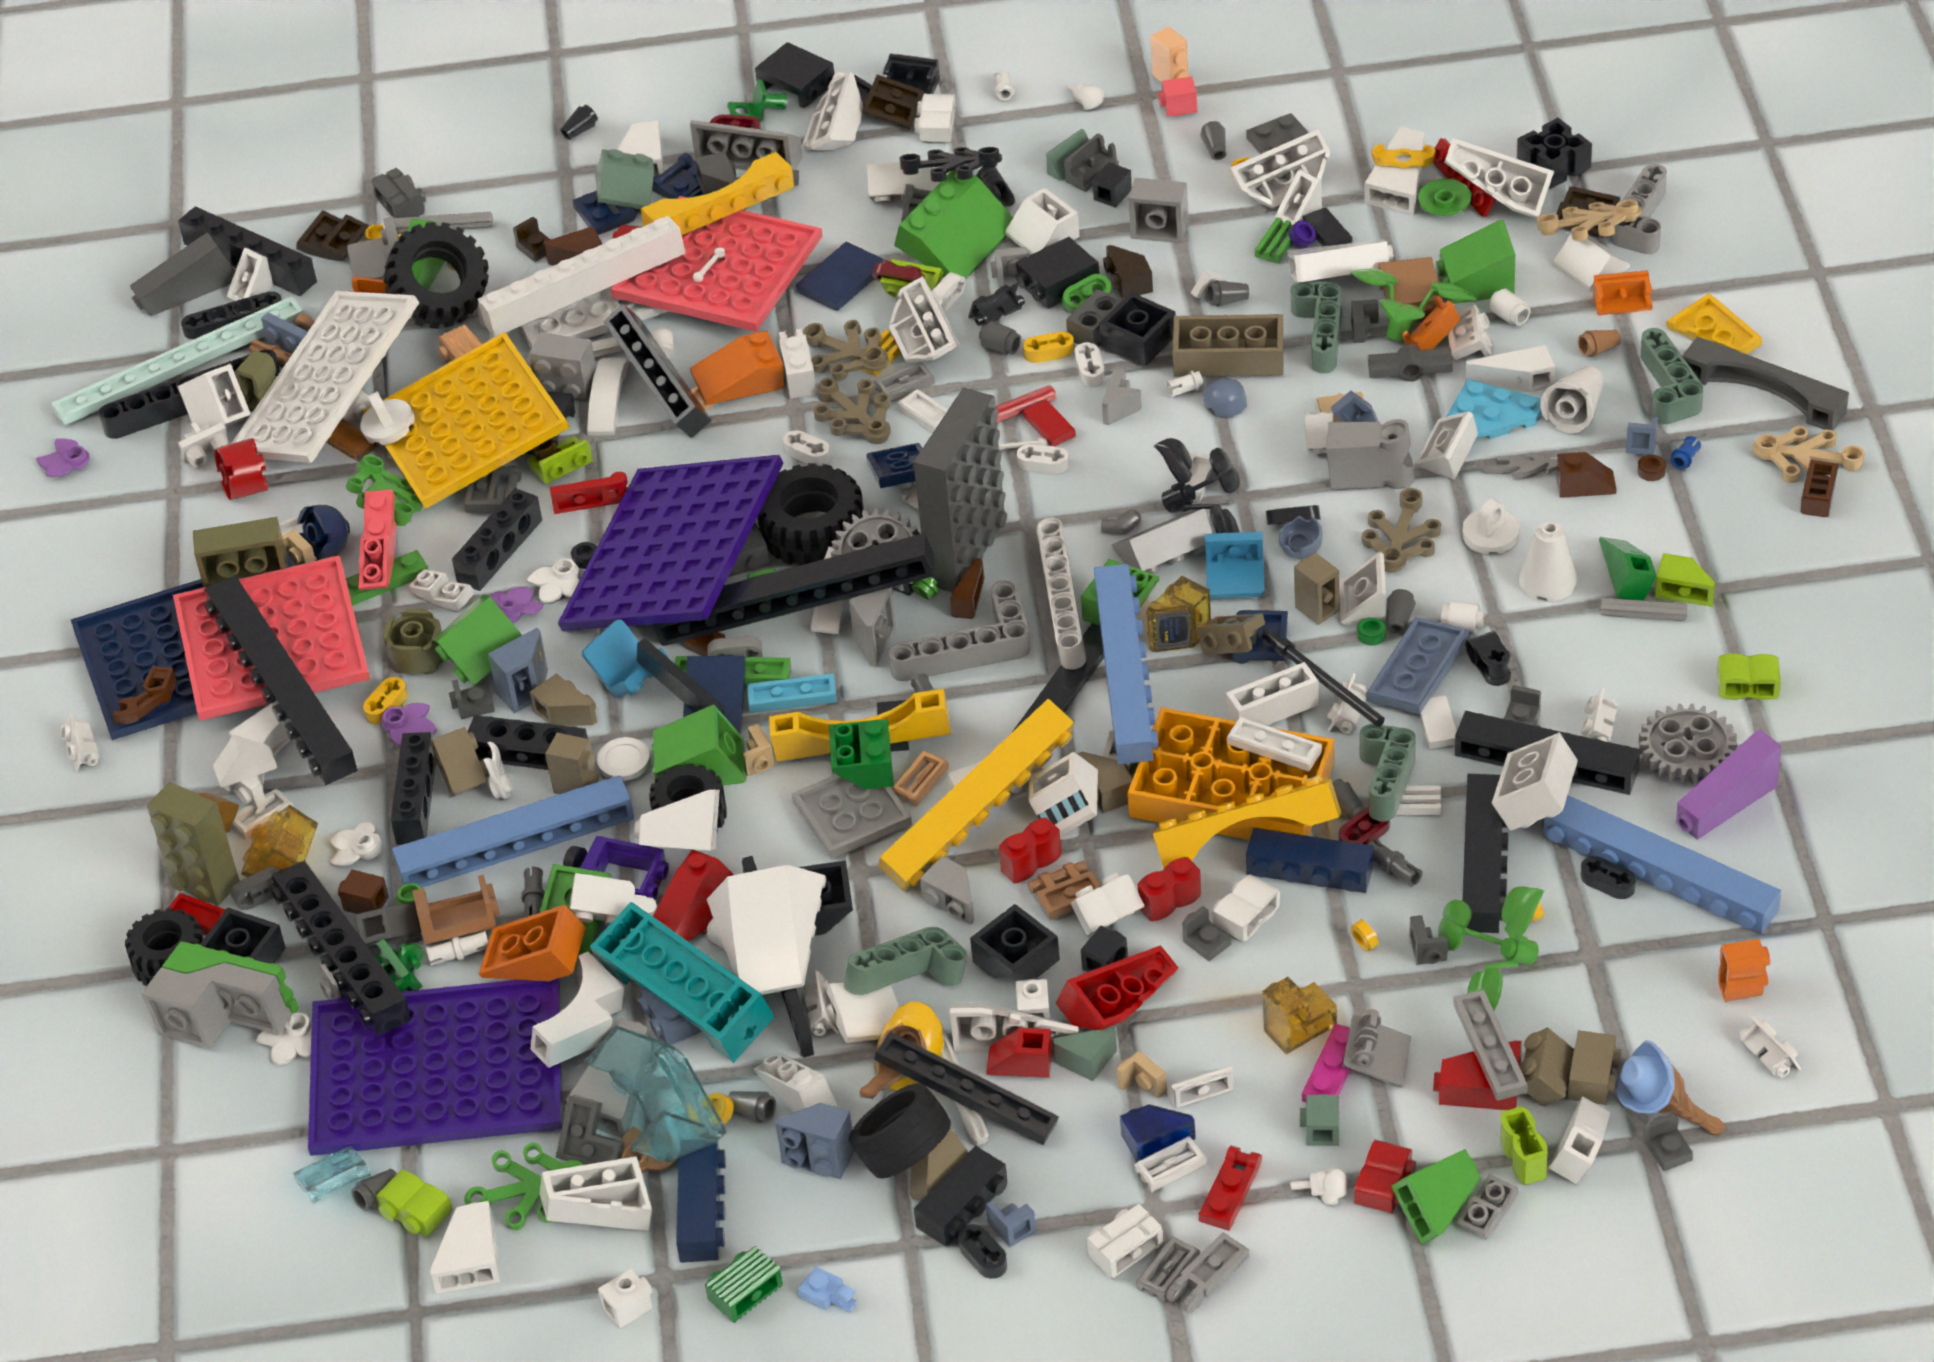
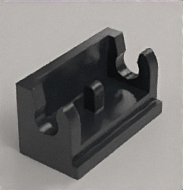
(913, 71)

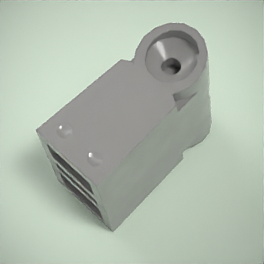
(1369, 454)

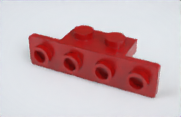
(1480, 199)

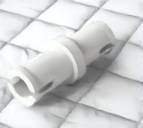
(457, 948)

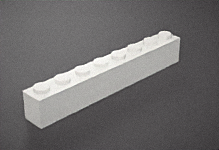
(581, 276)

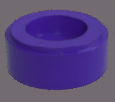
(1302, 234)

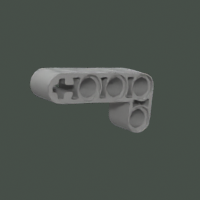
(1644, 232)

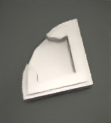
(1201, 287)

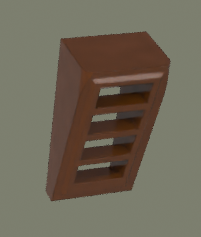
(1819, 503)
(968, 591)

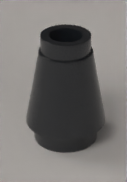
(579, 122)

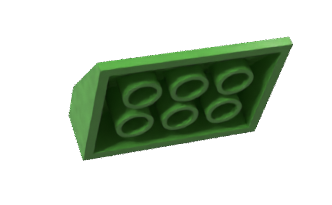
(954, 226)

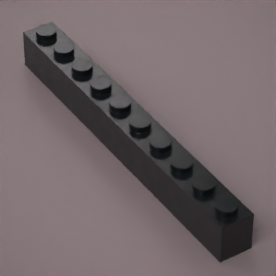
(809, 587)
(279, 681)

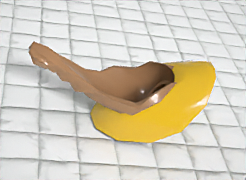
(916, 1024)

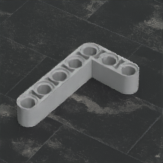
(968, 647)

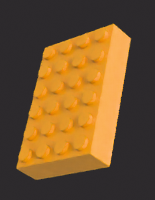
(1201, 771)

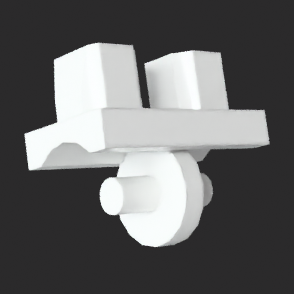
(200, 442)

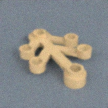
(1598, 212)
(1775, 448)

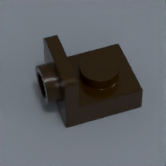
(530, 239)

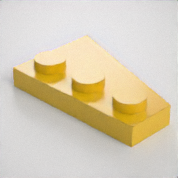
(1715, 323)

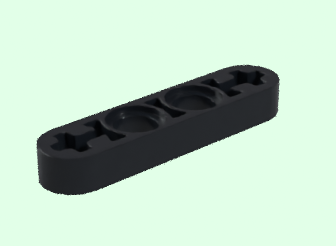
(196, 326)

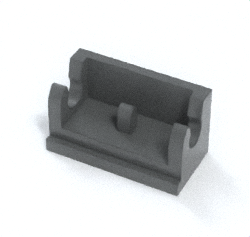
(1088, 162)

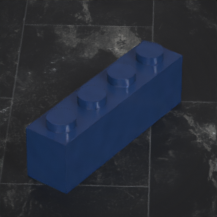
(1309, 860)
(700, 1204)

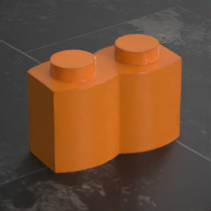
(1743, 969)

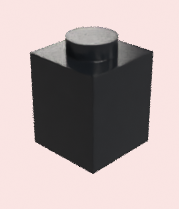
(1112, 184)

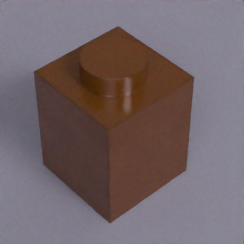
(362, 892)

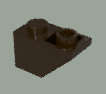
(1128, 271)

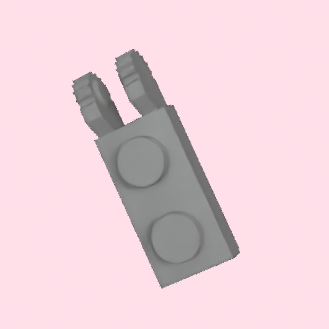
(1208, 1271)

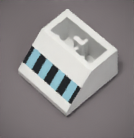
(1065, 792)

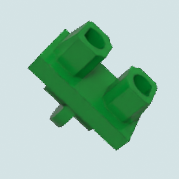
(402, 962)

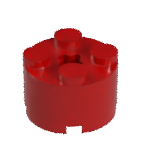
(241, 469)

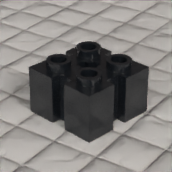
(1556, 150)

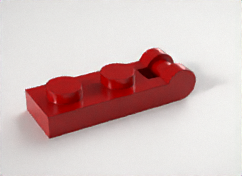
(589, 493)
(1230, 1188)

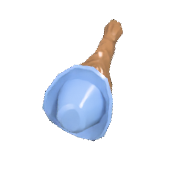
(1655, 1086)

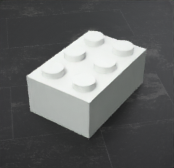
(1535, 782)

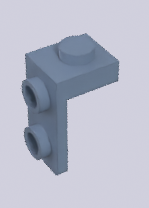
(1354, 409)

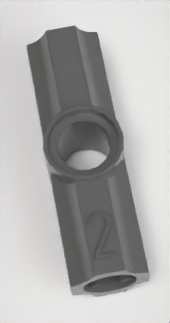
(1410, 363)

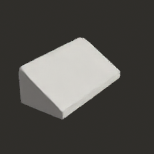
(1201, 1087)

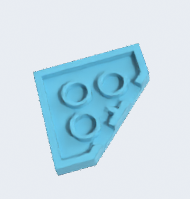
(1496, 408)

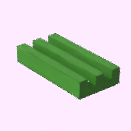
(1273, 239)

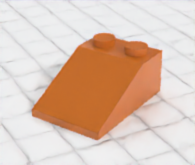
(740, 369)
(534, 947)

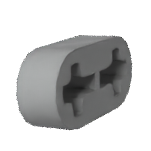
(736, 646)

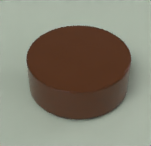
(1651, 467)

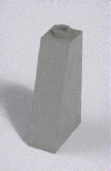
(597, 1085)

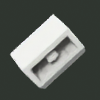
(1042, 222)
(215, 398)

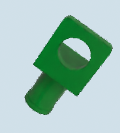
(760, 101)

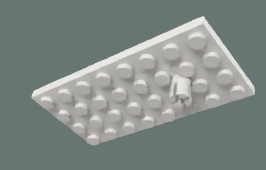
(326, 374)

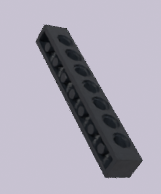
(340, 948)

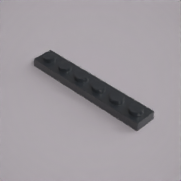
(966, 1088)

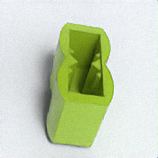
(1748, 676)
(1523, 1145)
(414, 1203)

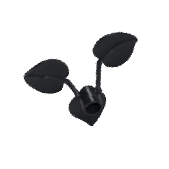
(1182, 495)

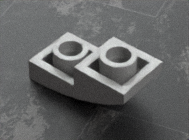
(1488, 1207)

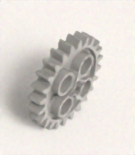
(869, 530)
(1686, 742)

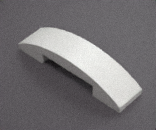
(605, 396)

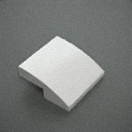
(863, 1015)

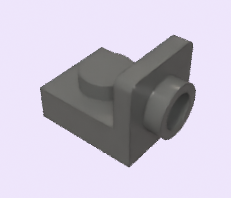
(1362, 315)
(471, 700)
(1524, 705)
(1204, 935)
(1424, 946)
(1667, 1142)

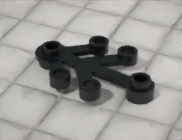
(946, 162)

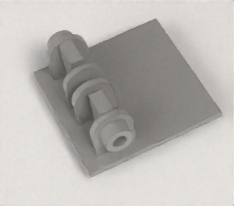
(1376, 1049)

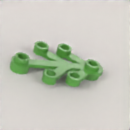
(373, 468)
(528, 1186)

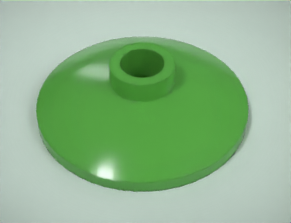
(1444, 197)

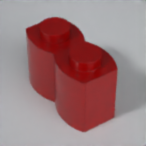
(1032, 849)
(1169, 889)
(1383, 1168)

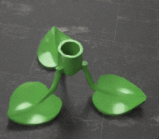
(1403, 315)
(1517, 915)

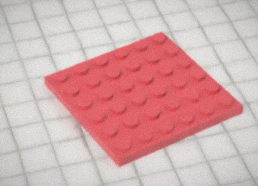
(738, 288)
(309, 615)

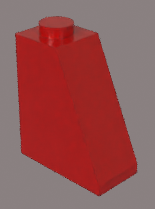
(1466, 1085)

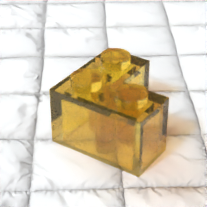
(1296, 1014)

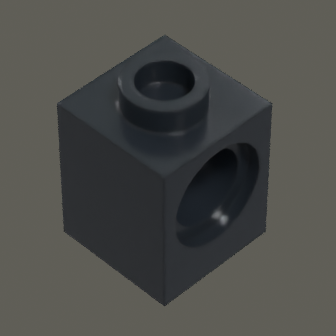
(1103, 949)

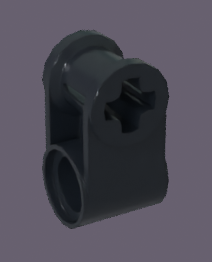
(1490, 658)

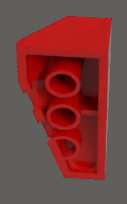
(685, 900)
(1115, 990)

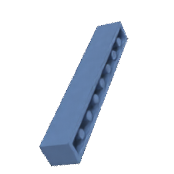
(1123, 664)
(514, 833)
(1665, 864)

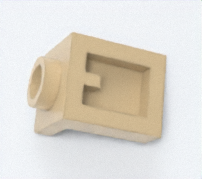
(298, 548)
(759, 753)
(1144, 1072)

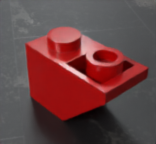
(1021, 1053)

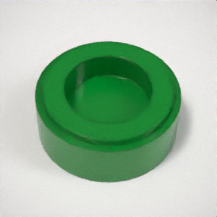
(1371, 631)

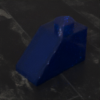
(1154, 1128)

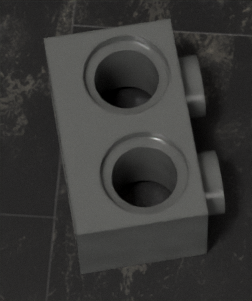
(1086, 319)

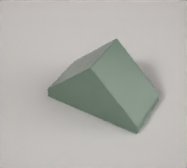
(1086, 1051)

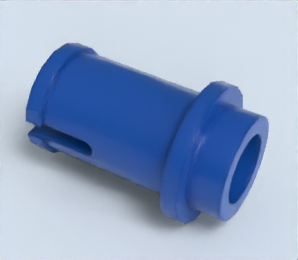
(1682, 456)

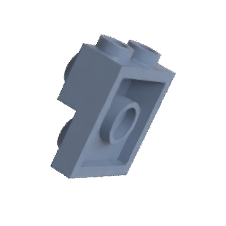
(664, 1020)

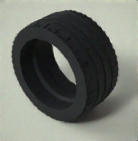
(900, 1131)

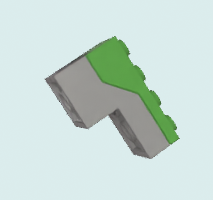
(208, 988)

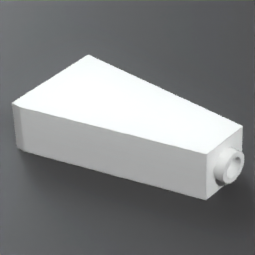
(1394, 186)
(1337, 259)

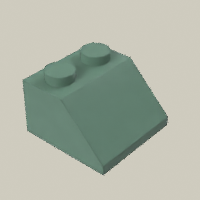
(624, 179)

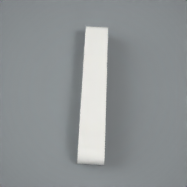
(1061, 593)

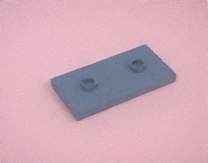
(1417, 665)

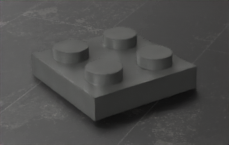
(1275, 133)

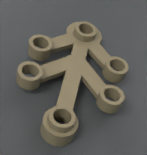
(871, 359)
(875, 430)
(1394, 556)

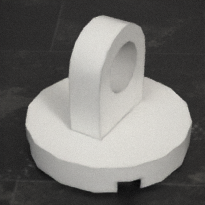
(386, 420)
(1491, 529)

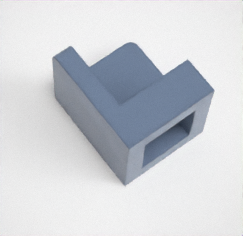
(1642, 437)
(1011, 1222)

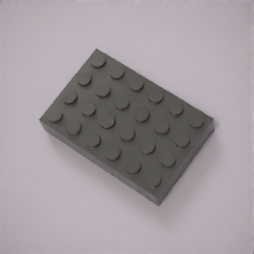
(961, 486)

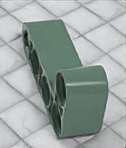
(1323, 304)
(1680, 389)
(1395, 755)
(906, 957)

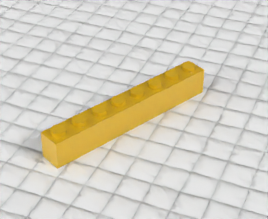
(976, 795)

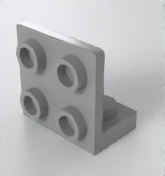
(370, 256)

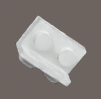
(1470, 334)

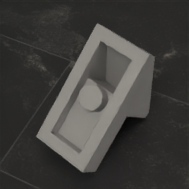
(1120, 398)

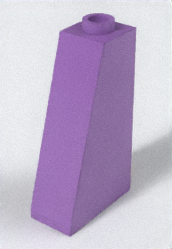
(1731, 786)

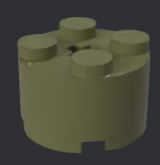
(412, 642)

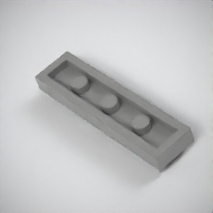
(1490, 1045)

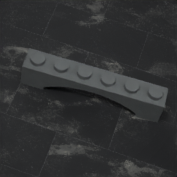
(1818, 401)

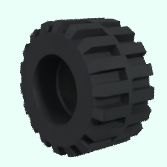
(684, 783)
(155, 933)

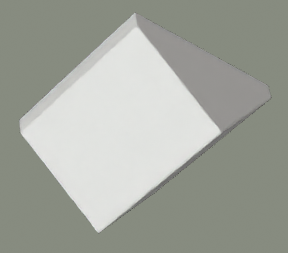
(1588, 258)
(1448, 445)
(1364, 592)

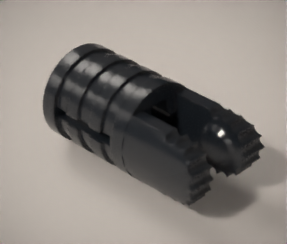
(996, 184)

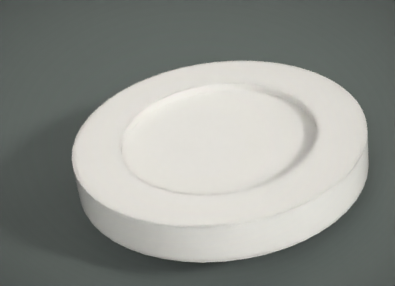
(624, 758)

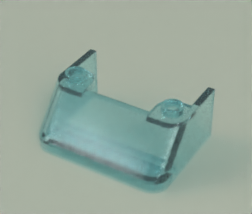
(666, 1089)

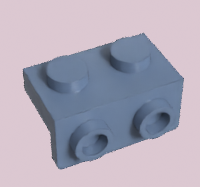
(282, 332)

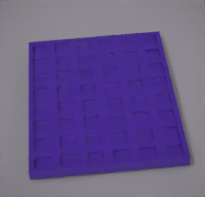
(671, 543)

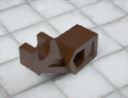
(157, 689)

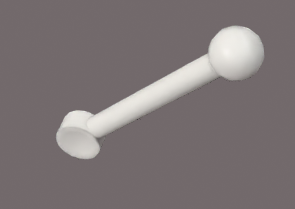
(719, 253)
(1041, 441)

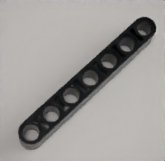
(155, 404)

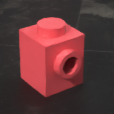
(1178, 96)

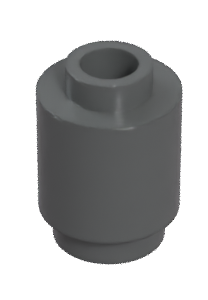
(999, 338)

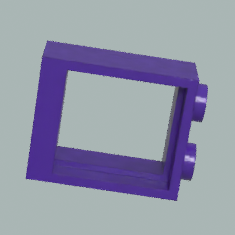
(630, 855)

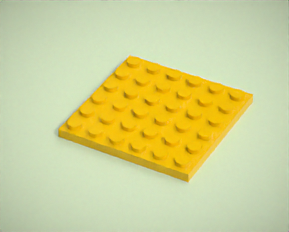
(472, 420)

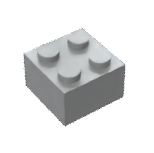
(1158, 210)
(564, 364)

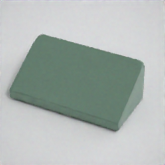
(1056, 156)

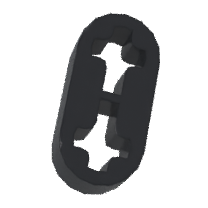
(1287, 515)
(1608, 877)
(987, 1247)

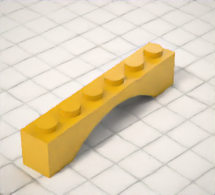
(763, 180)
(918, 717)
(1306, 804)

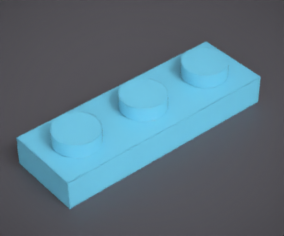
(791, 693)

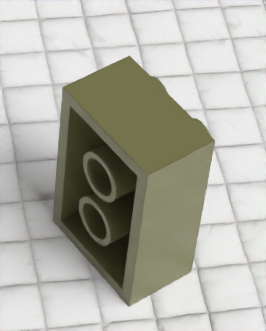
(239, 550)

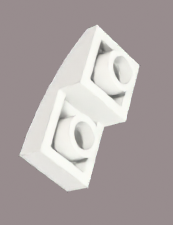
(438, 590)

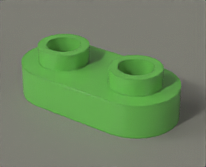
(1083, 290)

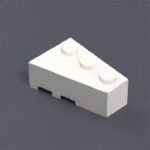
(598, 1195)

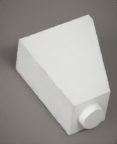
(646, 140)
(682, 824)
(467, 1251)

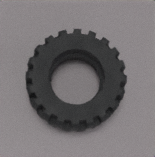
(451, 247)
(804, 491)

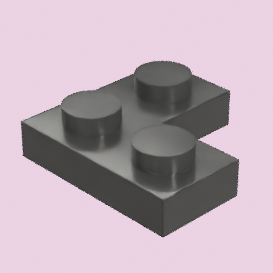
(579, 1137)

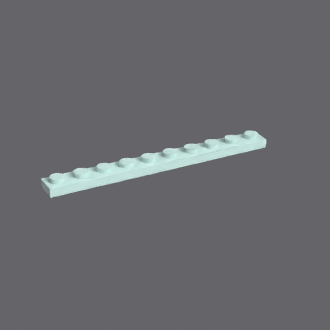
(171, 363)

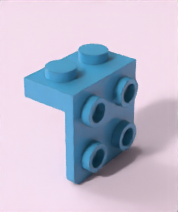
(1235, 564)
(614, 659)

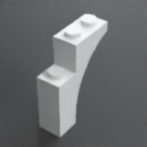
(266, 730)
(584, 1020)

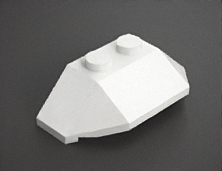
(836, 116)
(1272, 172)
(921, 324)

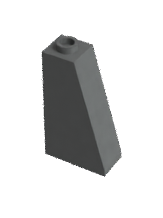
(183, 277)

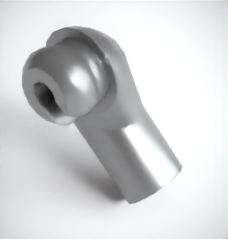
(1122, 524)

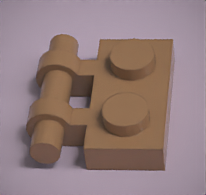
(1056, 894)

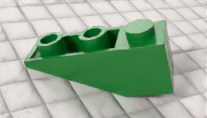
(1629, 568)

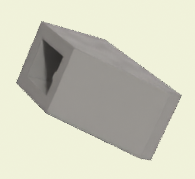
(949, 889)

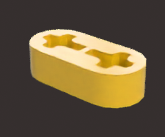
(1048, 346)
(383, 699)

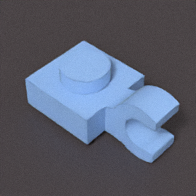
(825, 1288)

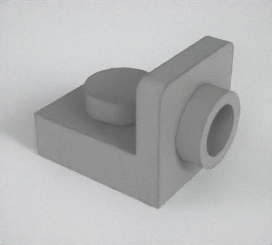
(1005, 262)

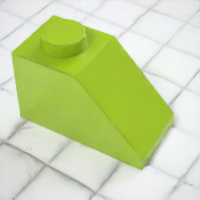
(1684, 581)

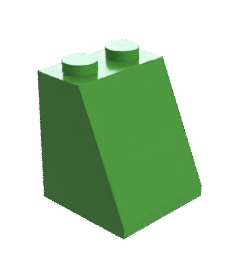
(1479, 262)
(473, 636)
(703, 740)

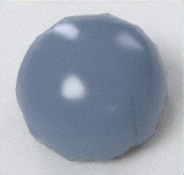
(1225, 397)
(1301, 537)

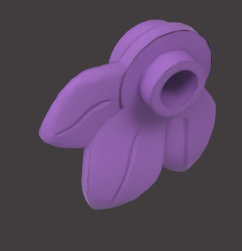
(66, 458)
(516, 603)
(407, 720)

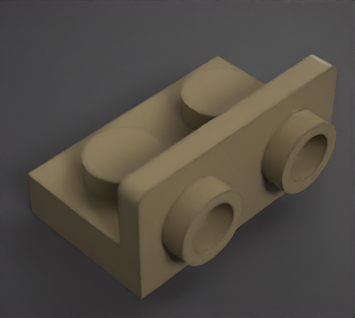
(1229, 633)

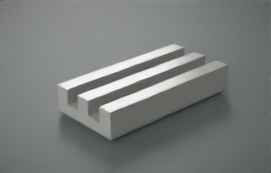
(904, 381)
(1156, 1287)

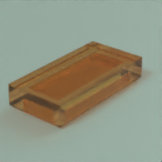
(350, 441)

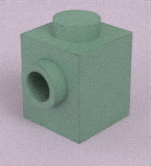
(1321, 1120)

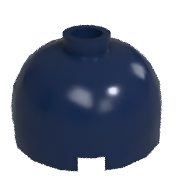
(324, 530)

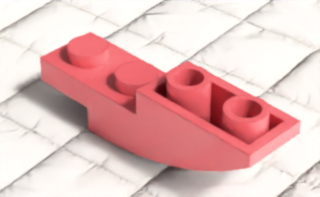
(378, 540)

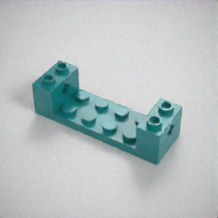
(683, 980)

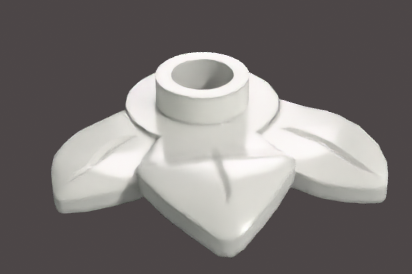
(555, 580)
(498, 781)
(356, 844)
(291, 1041)

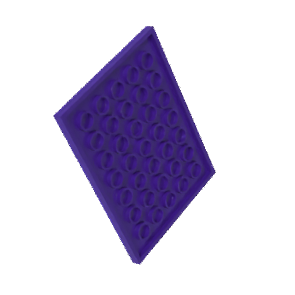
(441, 1077)

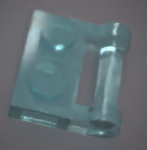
(331, 1173)

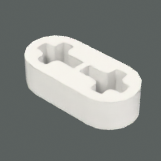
(949, 290)
(1093, 363)
(806, 448)
(1043, 459)

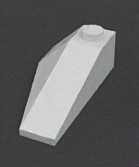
(1507, 179)
(981, 1025)

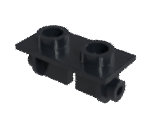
(986, 308)

